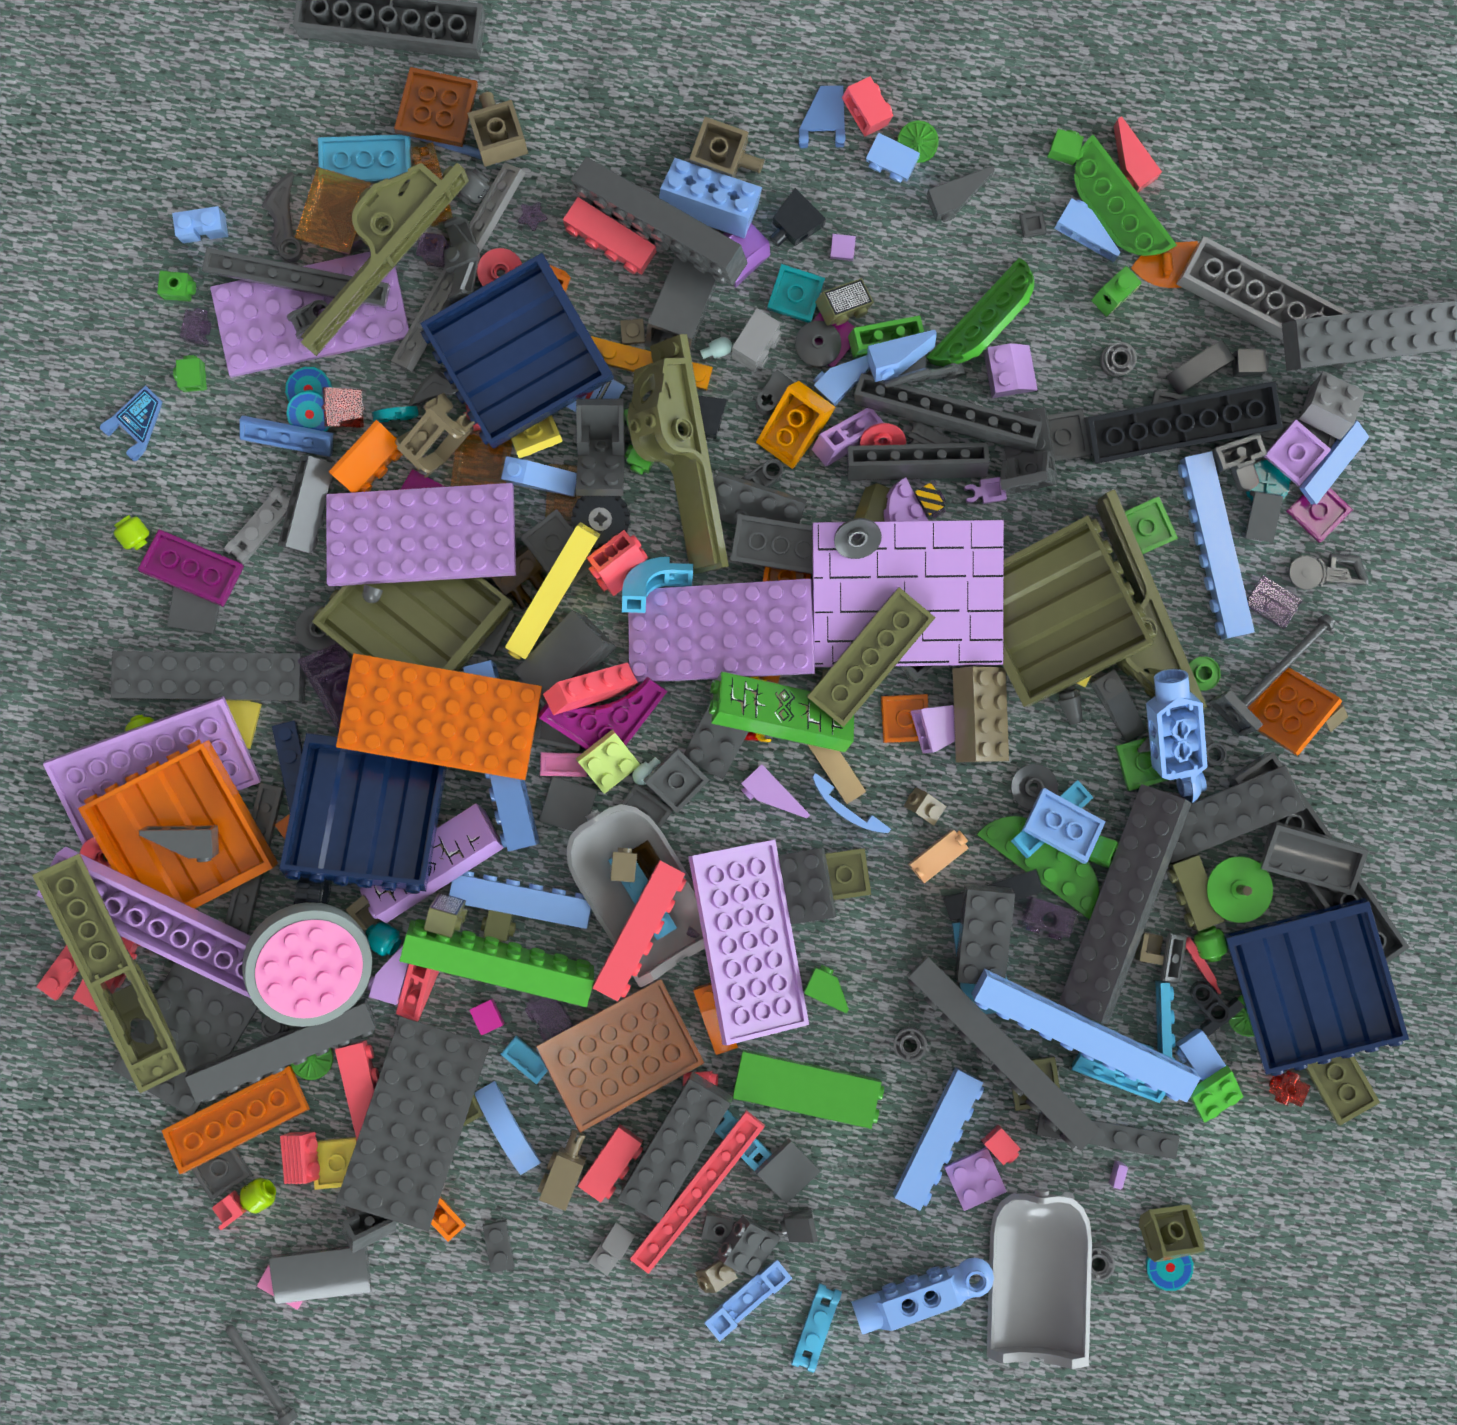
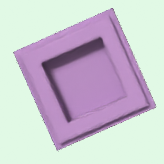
(842, 247)
(1118, 1175)

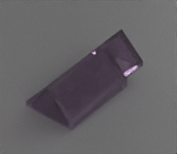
(329, 675)

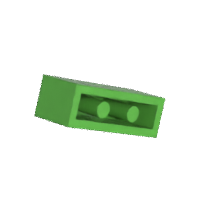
(877, 333)

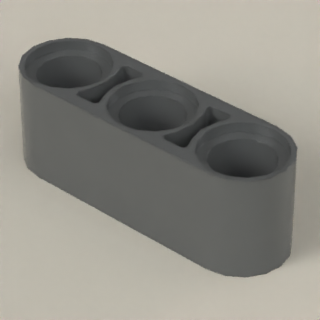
(1200, 367)

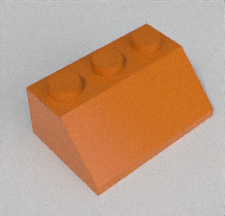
(367, 459)

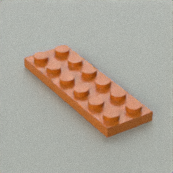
(235, 1120)

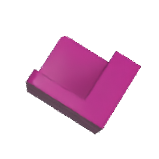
(487, 1016)

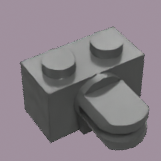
(1240, 460)
(365, 1228)

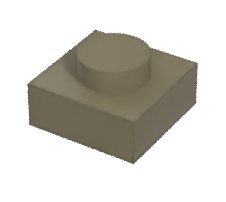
(632, 331)

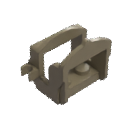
(428, 429)

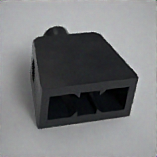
(796, 220)
(712, 414)

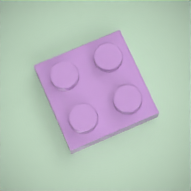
(1297, 452)
(975, 1179)

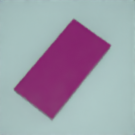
(190, 568)

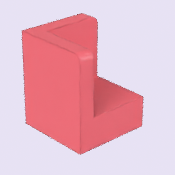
(228, 1209)

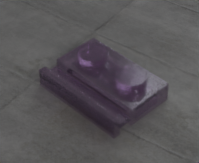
(1273, 602)

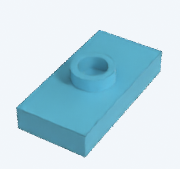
(525, 1059)

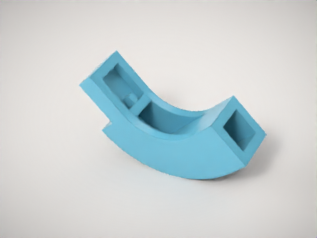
(649, 576)

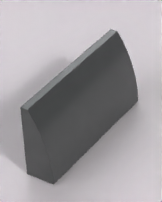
(1313, 857)
(319, 1274)

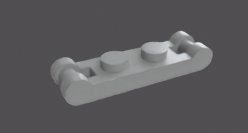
(259, 526)

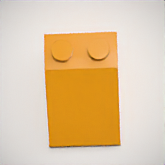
(795, 423)

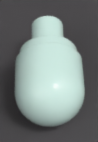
(718, 348)
(644, 770)

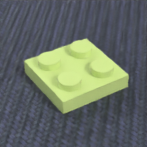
(608, 761)

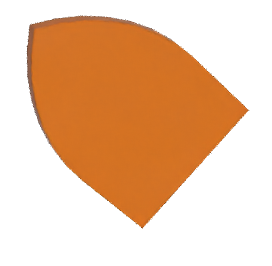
(1165, 268)

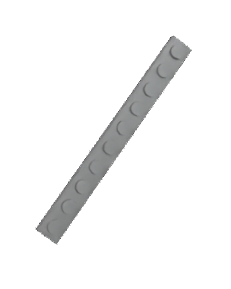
(481, 227)

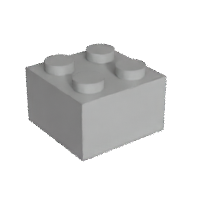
(756, 340)
(1331, 405)

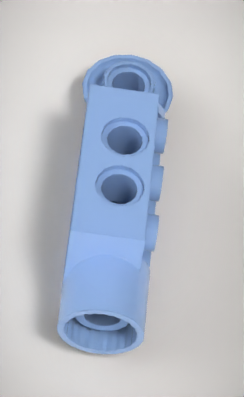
(1177, 733)
(949, 1290)

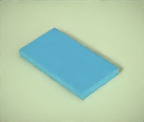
(366, 156)

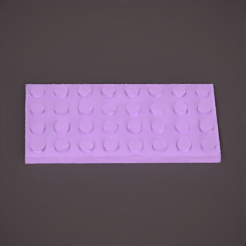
(261, 337)
(420, 534)
(724, 628)
(115, 758)
(748, 941)

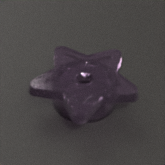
(538, 215)

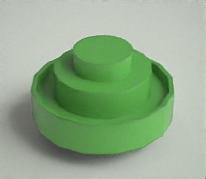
(1205, 672)

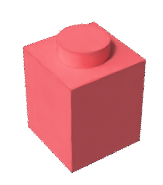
(1001, 1145)

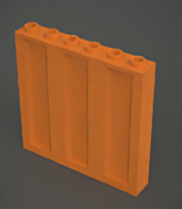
(180, 792)

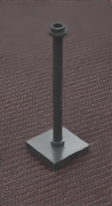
(1236, 711)

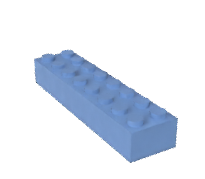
(509, 793)

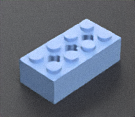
(711, 197)

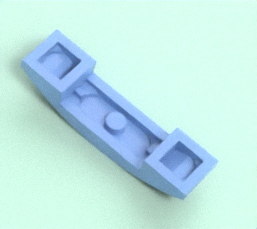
(825, 789)
(506, 1128)
(746, 1299)

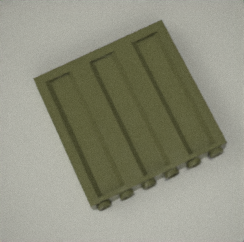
(1067, 612)
(416, 620)

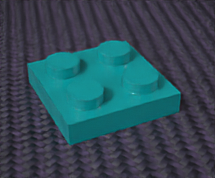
(795, 293)

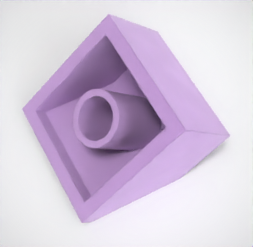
(1010, 370)

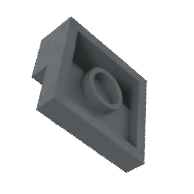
(747, 1246)

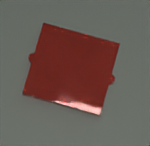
(343, 407)

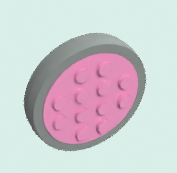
(306, 964)

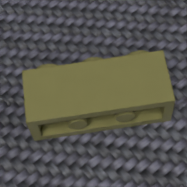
(1192, 892)

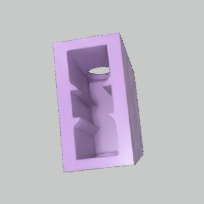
(934, 727)

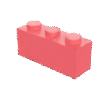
(611, 1164)

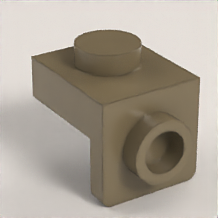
(925, 806)
(715, 1277)

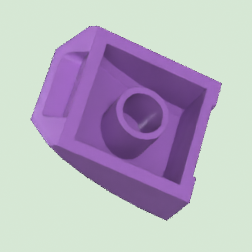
(755, 248)

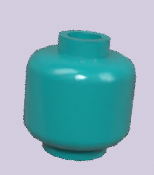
(383, 938)

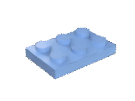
(1063, 825)

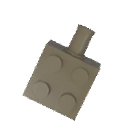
(497, 130)
(723, 149)
(564, 1173)

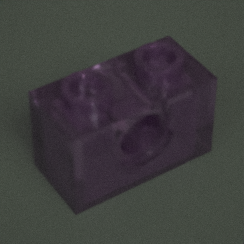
(1062, 923)

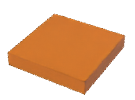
(897, 717)

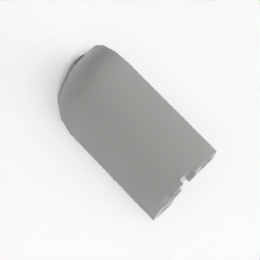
(588, 862)
(1040, 1280)

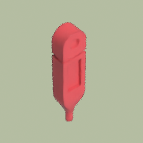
(1201, 964)

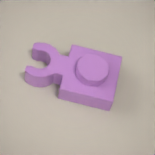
(989, 491)

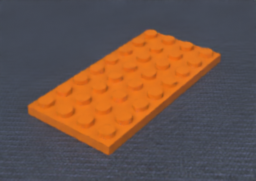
(439, 716)

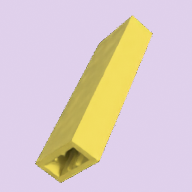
(552, 591)

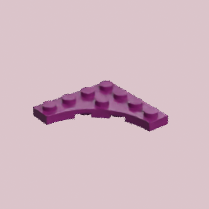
(624, 716)

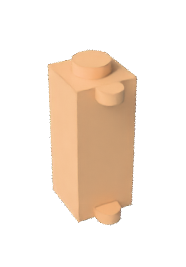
(939, 855)

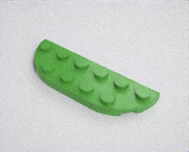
(1117, 203)
(986, 317)
(1057, 871)

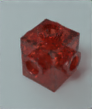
(1288, 1088)

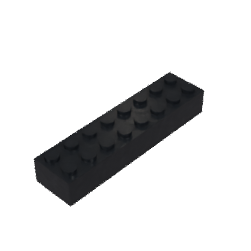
(1183, 422)

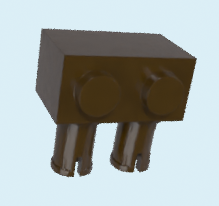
(526, 569)

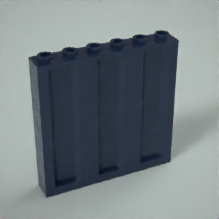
(516, 351)
(362, 818)
(1316, 987)

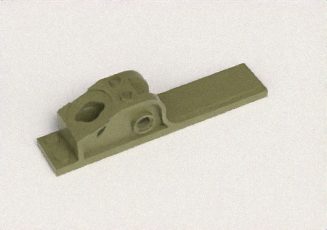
(406, 220)
(672, 403)
(1167, 650)
(102, 956)

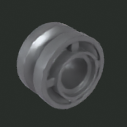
(1127, 355)
(902, 1052)
(1107, 1265)

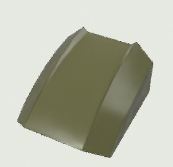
(873, 503)
(1171, 1233)

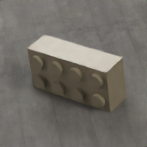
(980, 714)

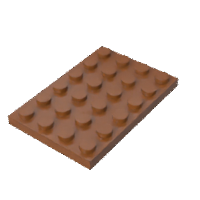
(619, 1055)

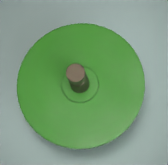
(1239, 889)

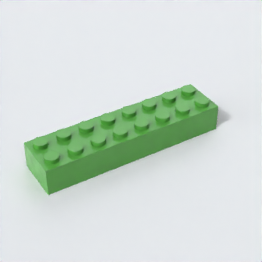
(500, 963)

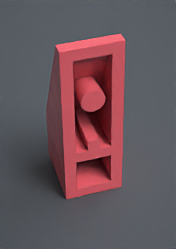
(1133, 157)
(416, 991)

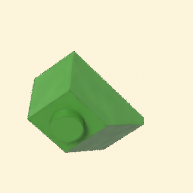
(826, 988)

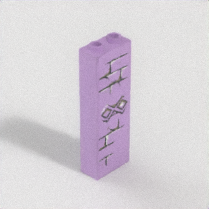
(457, 849)

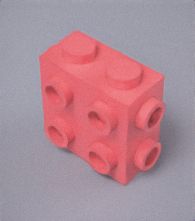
(615, 560)

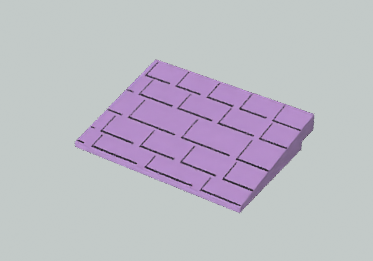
(941, 564)

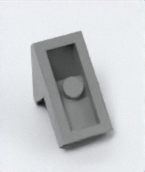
(611, 1248)

